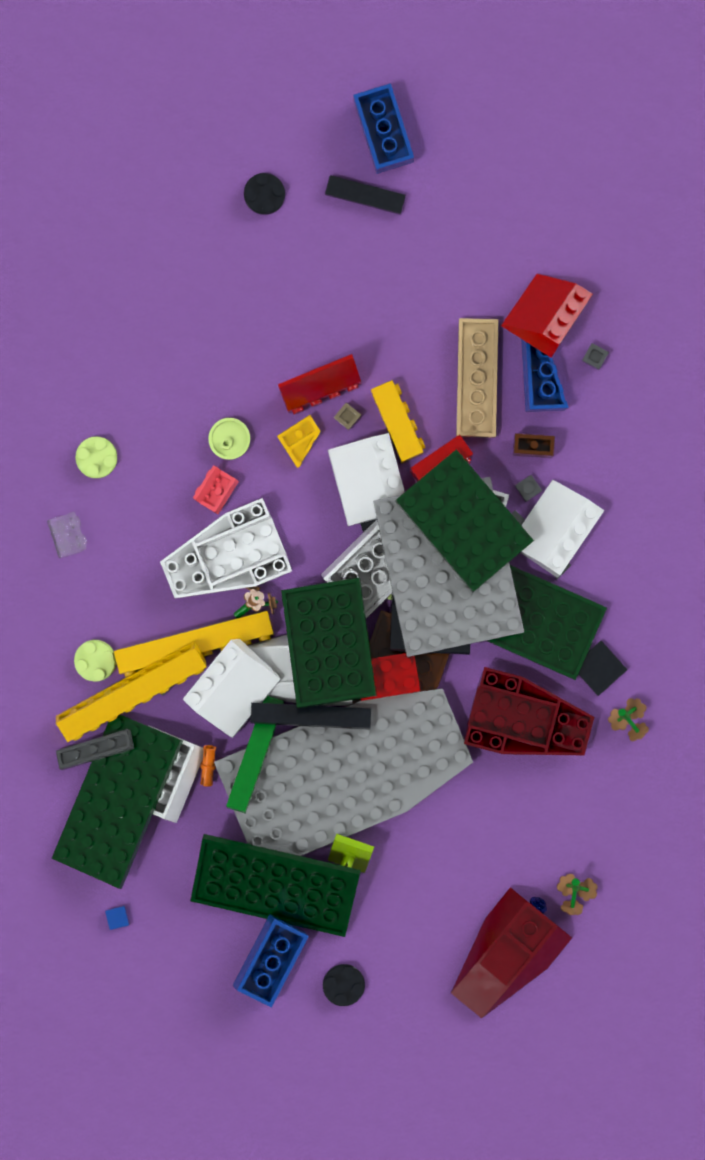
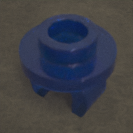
(539, 903)

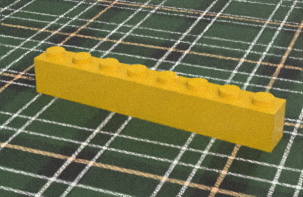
(206, 638)
(131, 691)

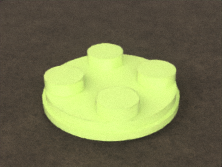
(229, 438)
(96, 457)
(95, 660)

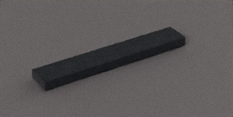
(310, 716)

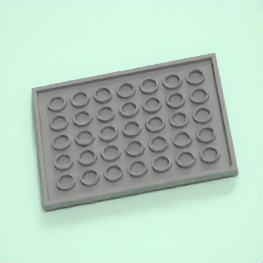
(431, 599)

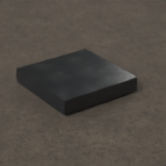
(601, 668)

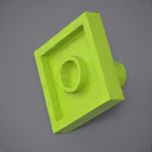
(350, 853)

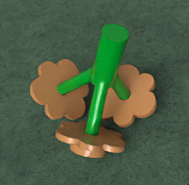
(255, 601)
(621, 718)
(570, 886)

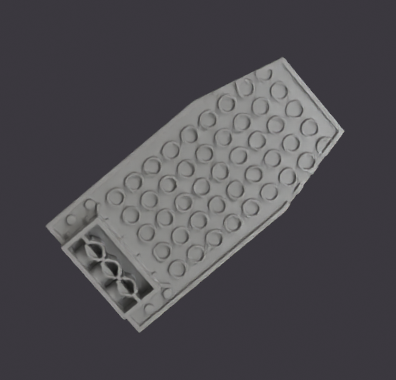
(350, 779)

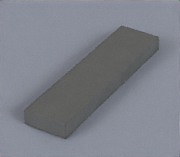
(95, 749)

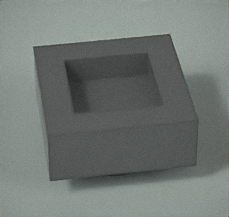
(595, 356)
(528, 488)

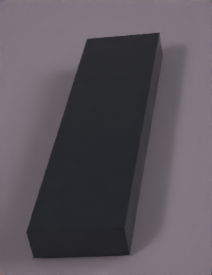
(365, 194)

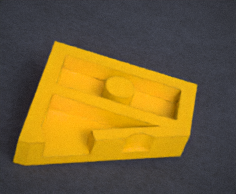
(299, 439)

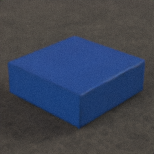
(117, 917)

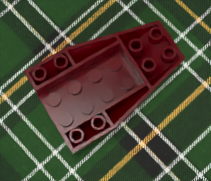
(524, 718)
(507, 953)

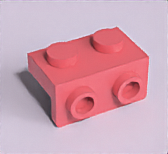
(215, 489)

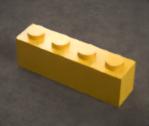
(397, 421)

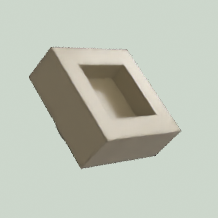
(347, 416)

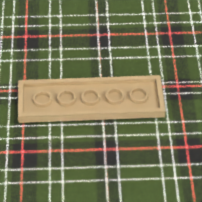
(477, 377)

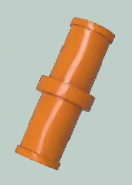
(208, 765)

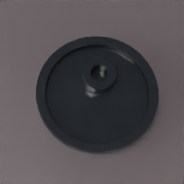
(264, 193)
(343, 985)

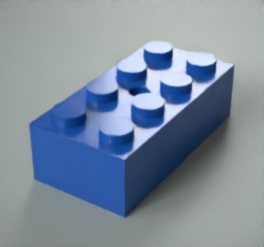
(378, 110)
(265, 979)

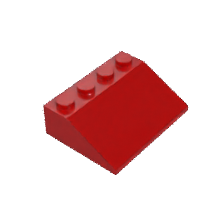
(547, 312)
(320, 384)

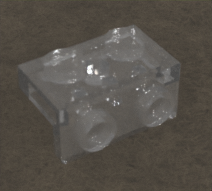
(67, 535)

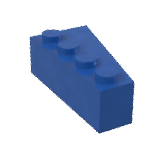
(541, 382)

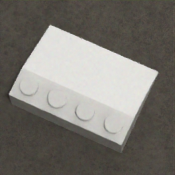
(365, 474)
(558, 527)
(365, 561)
(229, 687)
(179, 781)

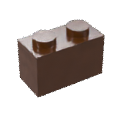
(533, 445)

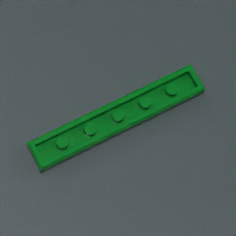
(251, 764)

